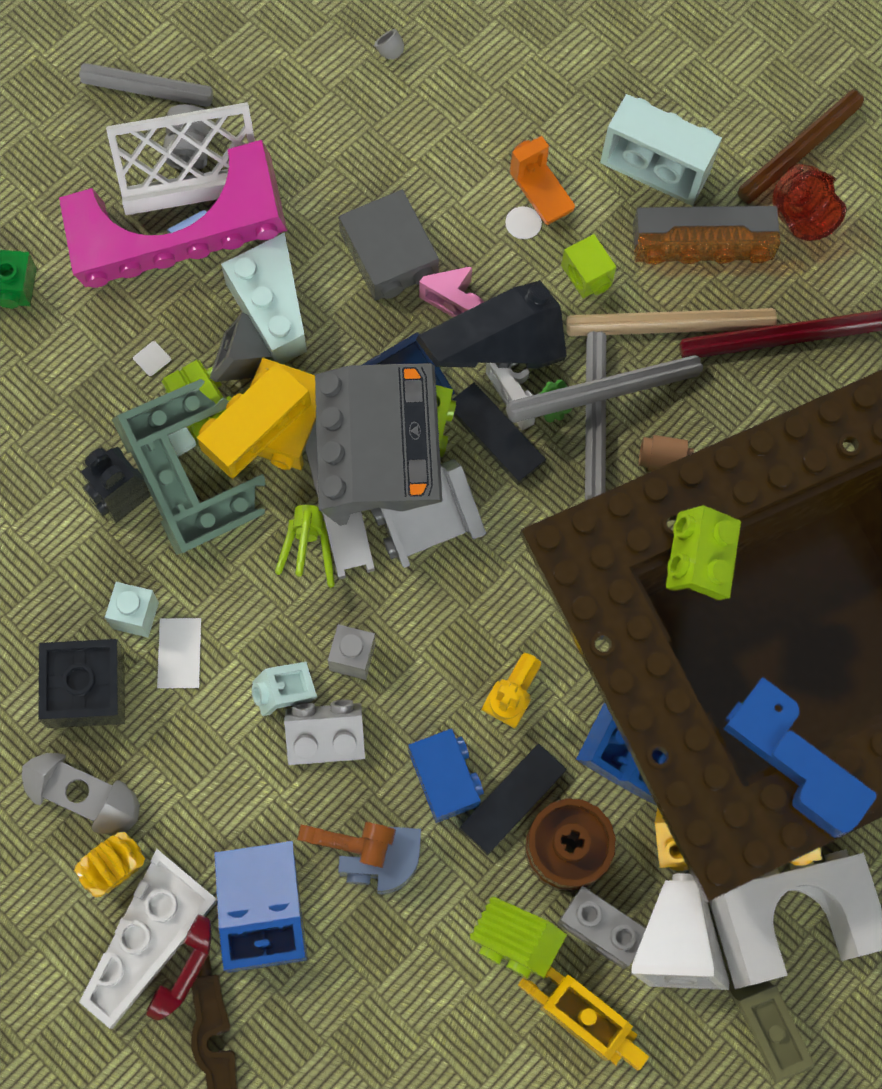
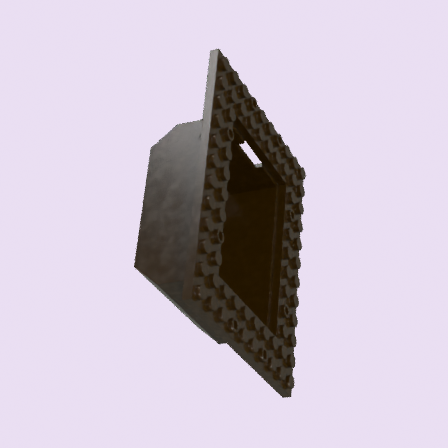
(796, 614)

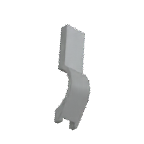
(348, 541)

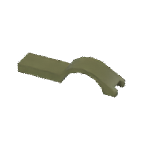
(770, 1026)

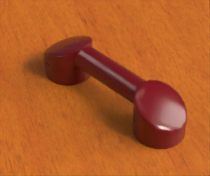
(166, 1000)

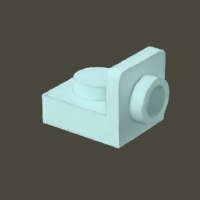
(283, 687)

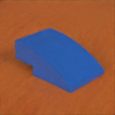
(609, 756)

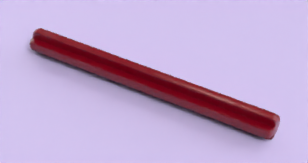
(782, 334)

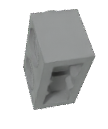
(602, 927)

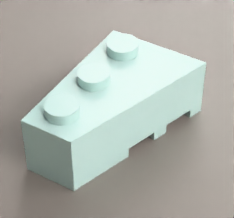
(267, 293)

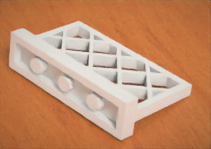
(183, 189)

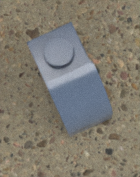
(398, 867)

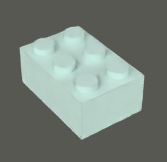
(659, 149)

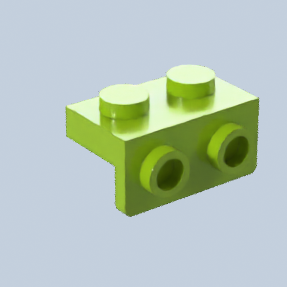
(703, 552)

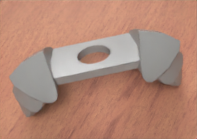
(109, 806)

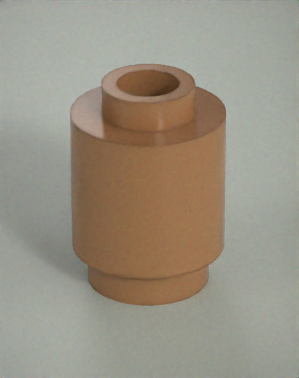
(662, 450)

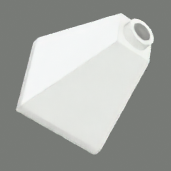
(680, 941)

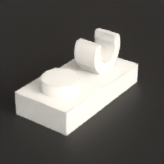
(508, 387)

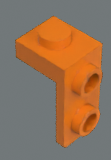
(538, 182)

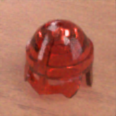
(808, 202)

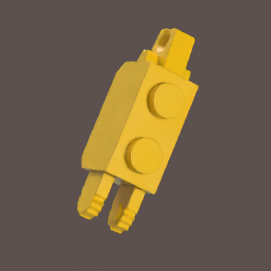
(588, 1019)

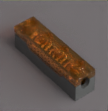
(706, 234)

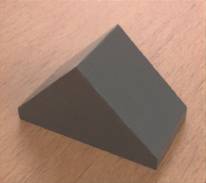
(239, 351)

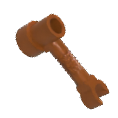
(370, 846)

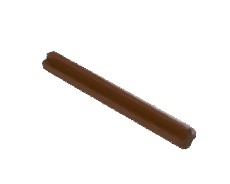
(800, 146)

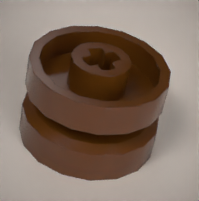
(582, 825)

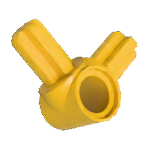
(510, 697)

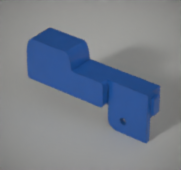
(825, 790)

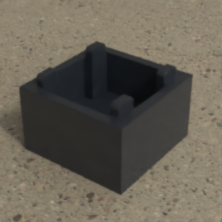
(81, 683)

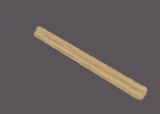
(671, 321)

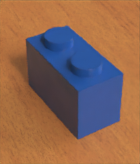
(444, 775)

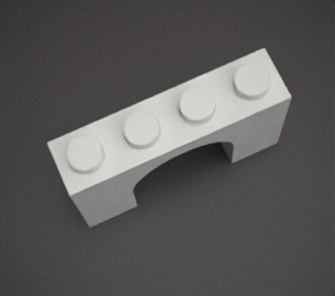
(838, 885)

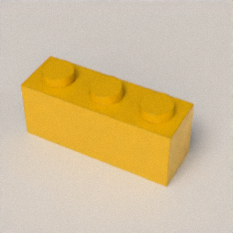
(253, 419)

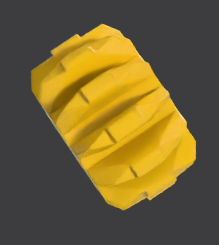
(109, 864)

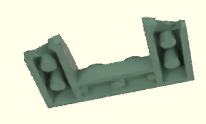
(145, 435)

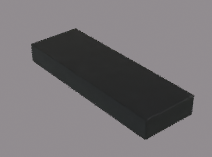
(497, 434)
(512, 799)

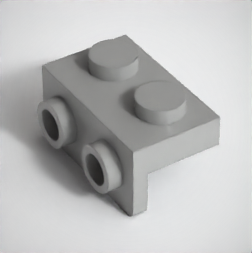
(324, 732)

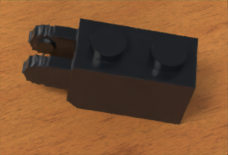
(113, 483)

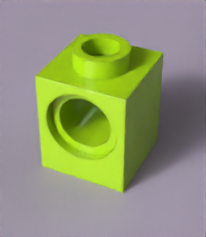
(589, 266)

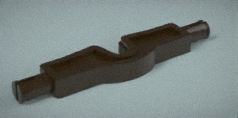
(212, 1021)

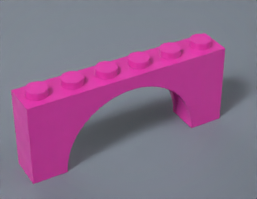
(243, 213)

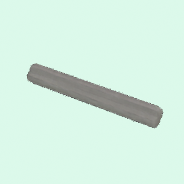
(146, 84)

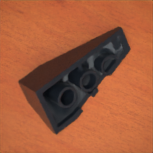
(507, 329)

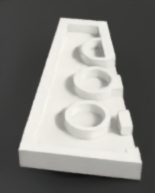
(145, 938)

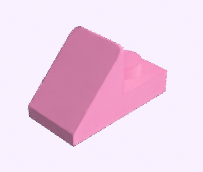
(447, 291)

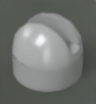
(390, 45)

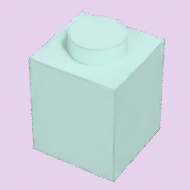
(131, 609)

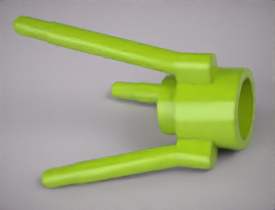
(307, 526)

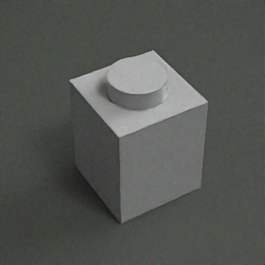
(351, 652)

